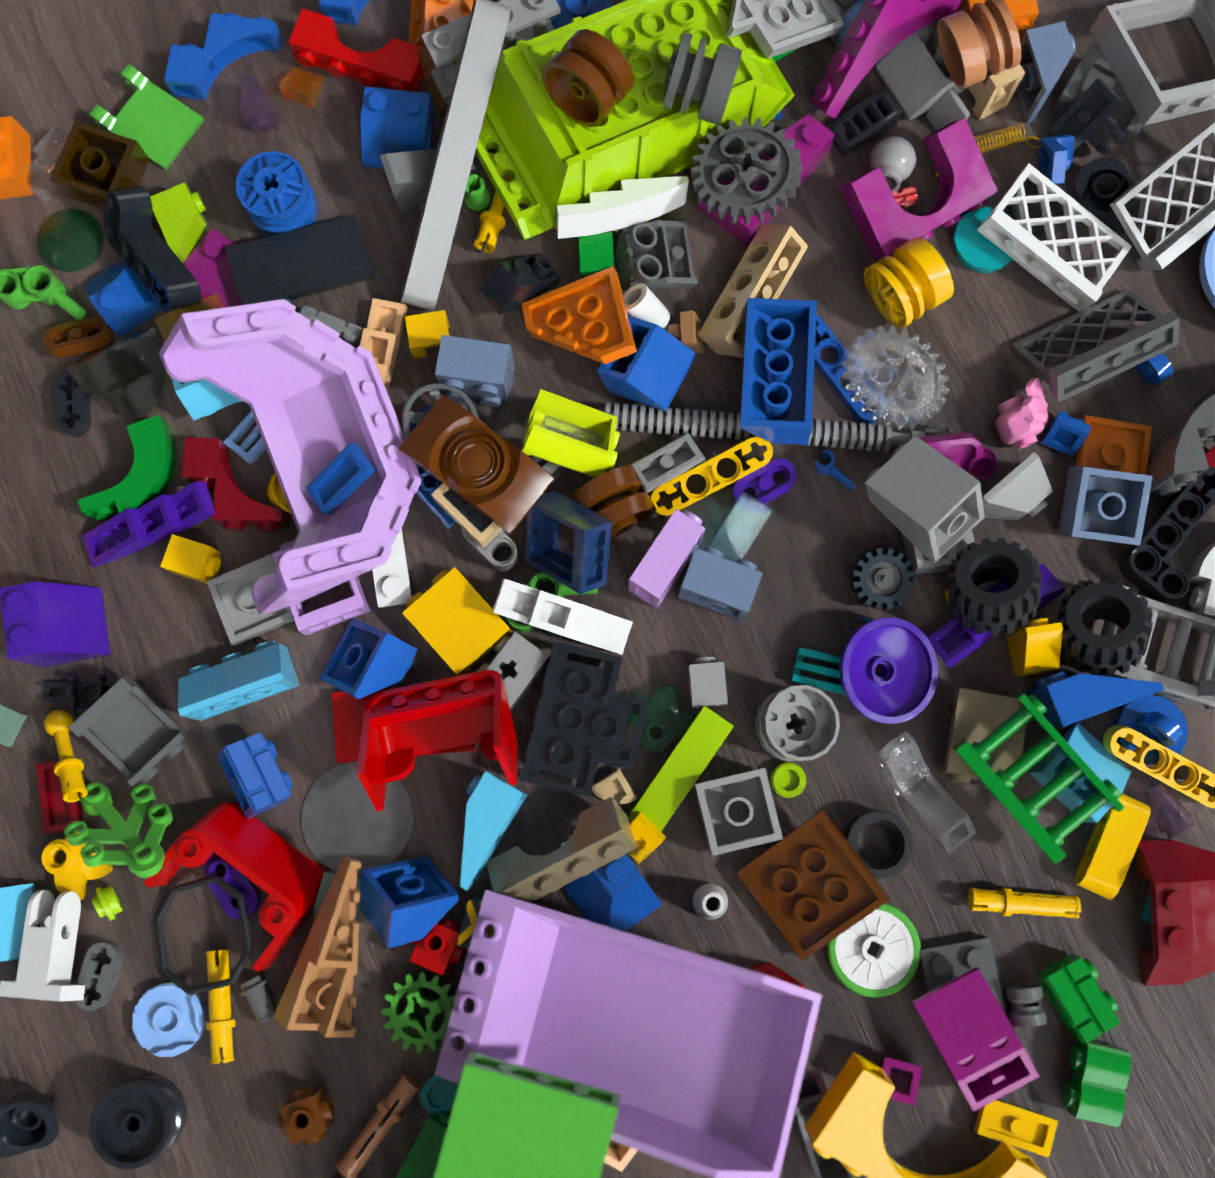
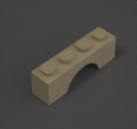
(599, 838)

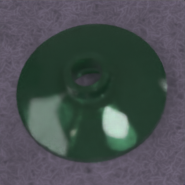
(79, 248)

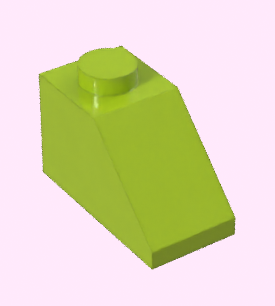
(180, 218)

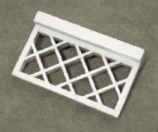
(1042, 257)

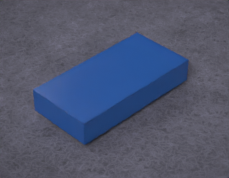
(340, 479)

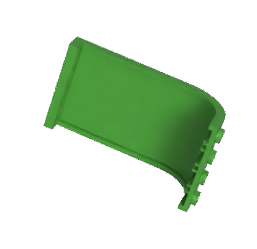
(525, 1124)

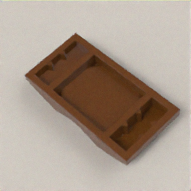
(476, 464)

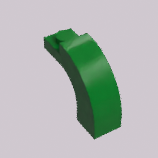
(150, 474)

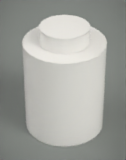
(644, 305)

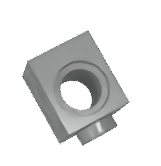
(707, 683)

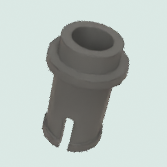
(258, 999)

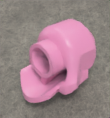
(1023, 418)

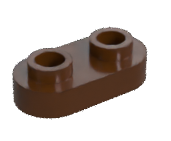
(77, 337)

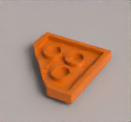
(584, 318)

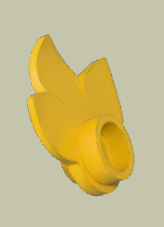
(73, 873)

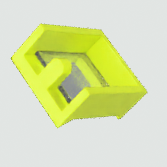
(571, 435)

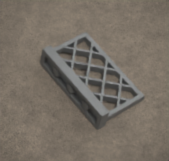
(1104, 357)

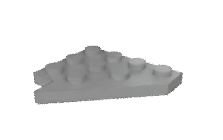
(783, 24)

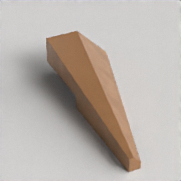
(322, 982)

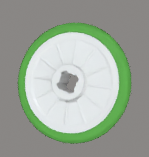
(894, 962)

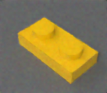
(1017, 1126)

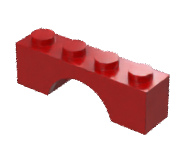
(390, 67)

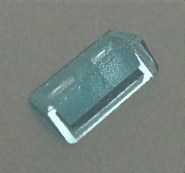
(741, 527)

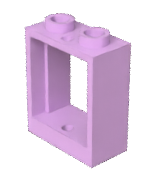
(667, 557)
(329, 615)

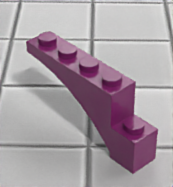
(869, 38)

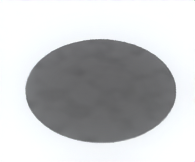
(343, 821)

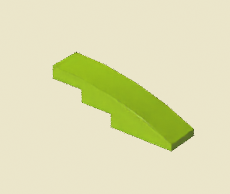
(682, 768)

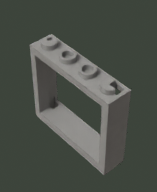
(1131, 71)

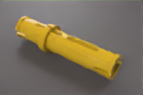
(1014, 902)
(220, 1019)

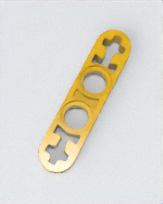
(713, 479)
(1166, 766)

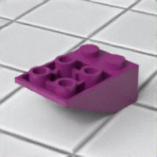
(975, 1039)

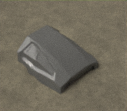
(655, 255)

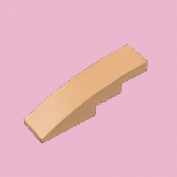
(384, 335)

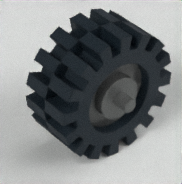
(882, 577)

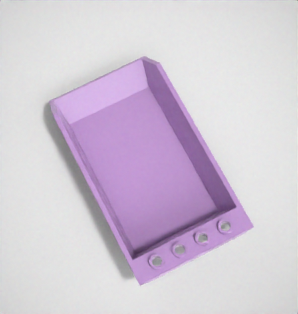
(688, 1041)

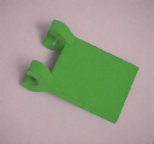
(151, 118)

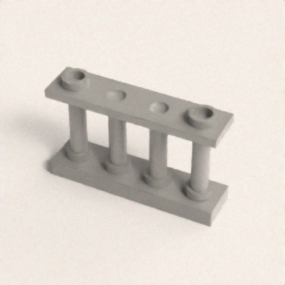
(447, 41)
(1173, 686)

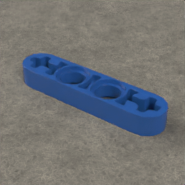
(834, 371)

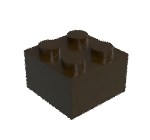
(97, 163)

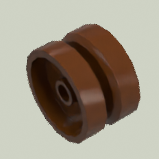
(587, 78)
(617, 499)

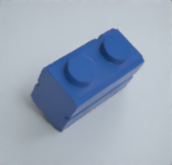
(255, 774)

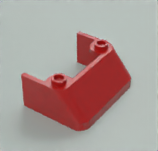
(431, 720)
(262, 857)

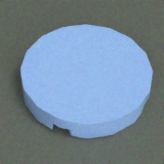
(168, 1020)

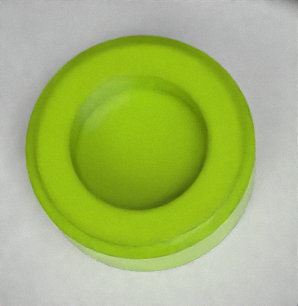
(788, 780)

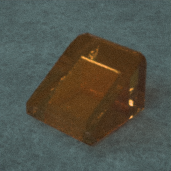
(302, 86)

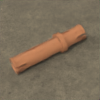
(353, 1160)

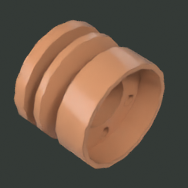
(979, 42)

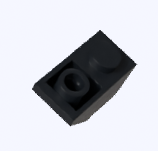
(518, 282)

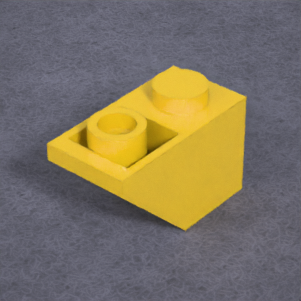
(1035, 647)

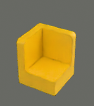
(426, 331)

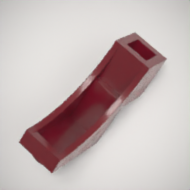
(208, 462)

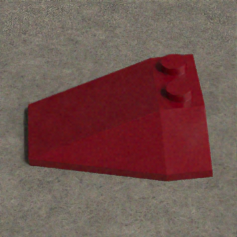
(1181, 911)

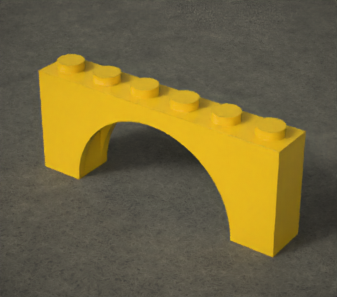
(850, 1129)

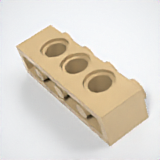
(759, 274)

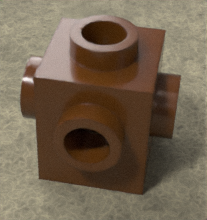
(315, 1106)

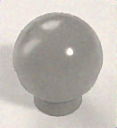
(895, 158)

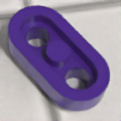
(762, 483)
(236, 880)

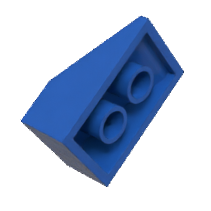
(1086, 695)

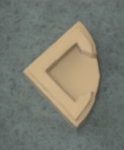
(614, 786)

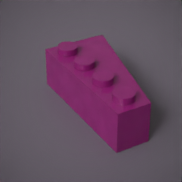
(814, 144)

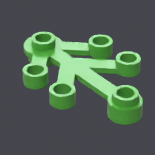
(141, 857)

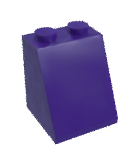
(54, 623)

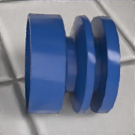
(276, 193)

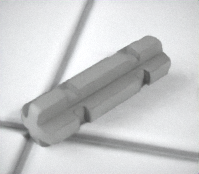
(350, 332)

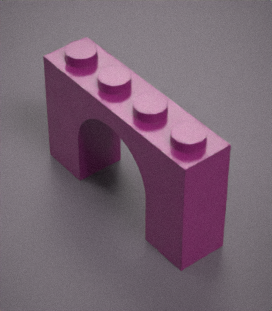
(963, 186)

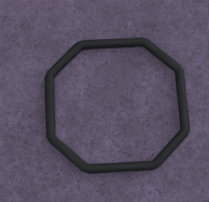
(161, 942)

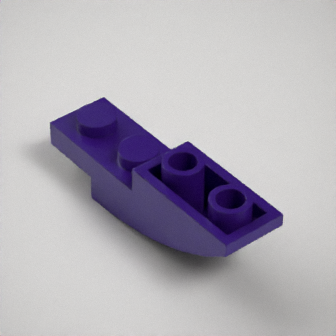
(956, 641)

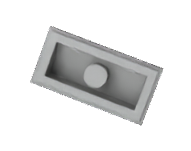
(668, 462)

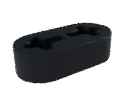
(65, 403)

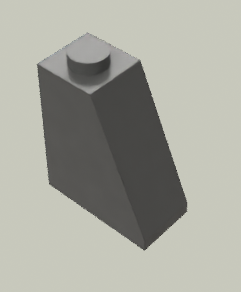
(410, 175)

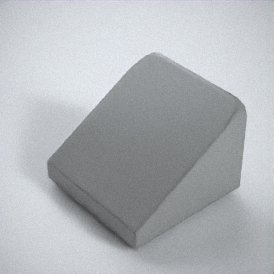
(946, 110)

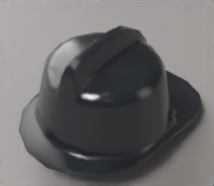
(1101, 184)
(27, 1123)

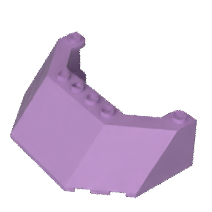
(309, 404)

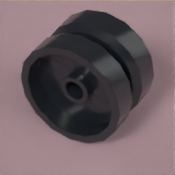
(137, 1121)

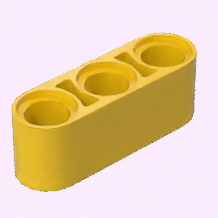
(1112, 848)

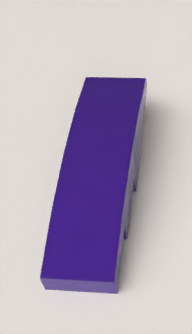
(148, 524)

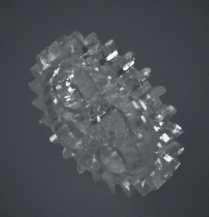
(874, 364)

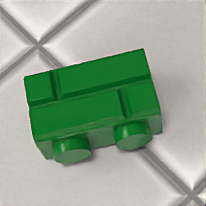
(1078, 997)

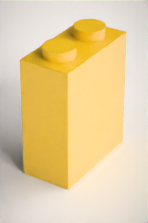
(456, 621)

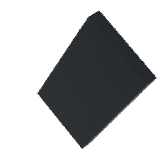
(300, 262)

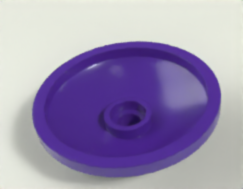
(906, 674)

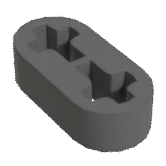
(107, 976)

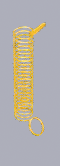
(999, 137)

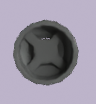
(1025, 1005)

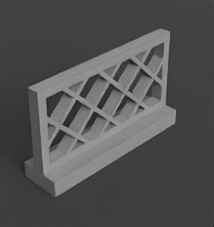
(1190, 225)

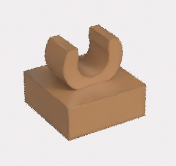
(688, 331)

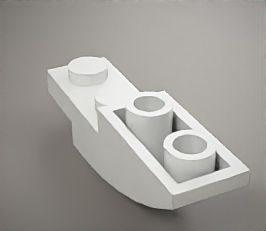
(562, 616)

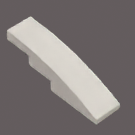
(614, 210)

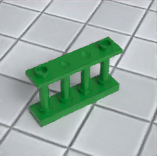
(1026, 809)

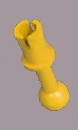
(491, 223)
(69, 768)

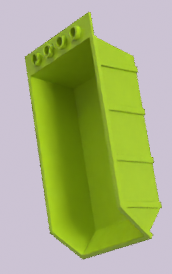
(564, 161)

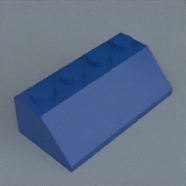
(779, 370)

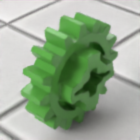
(417, 995)

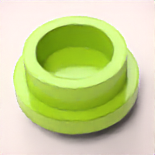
(107, 902)

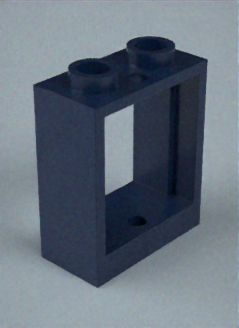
(591, 543)

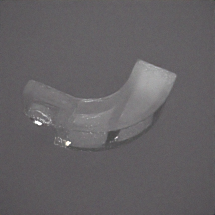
(923, 795)

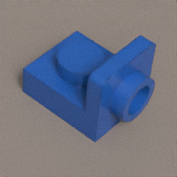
(1055, 157)

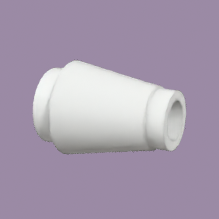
(701, 896)

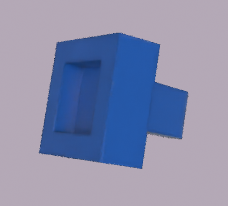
(1066, 434)

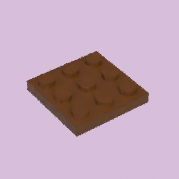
(813, 885)

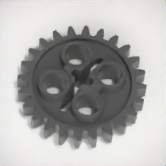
(753, 144)

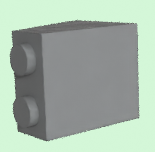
(926, 498)

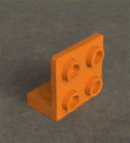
(431, 14)

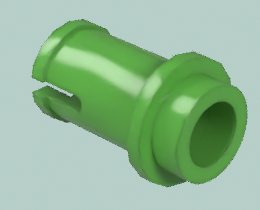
(476, 196)

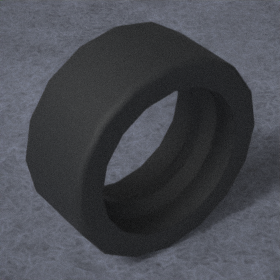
(903, 834)

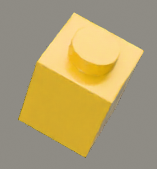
(191, 559)

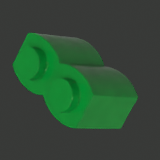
(1097, 1082)

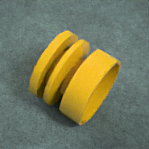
(909, 282)

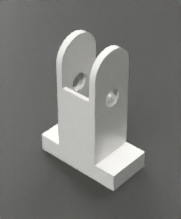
(47, 950)

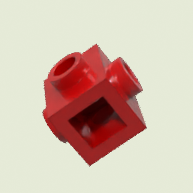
(443, 959)

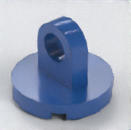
(1157, 720)

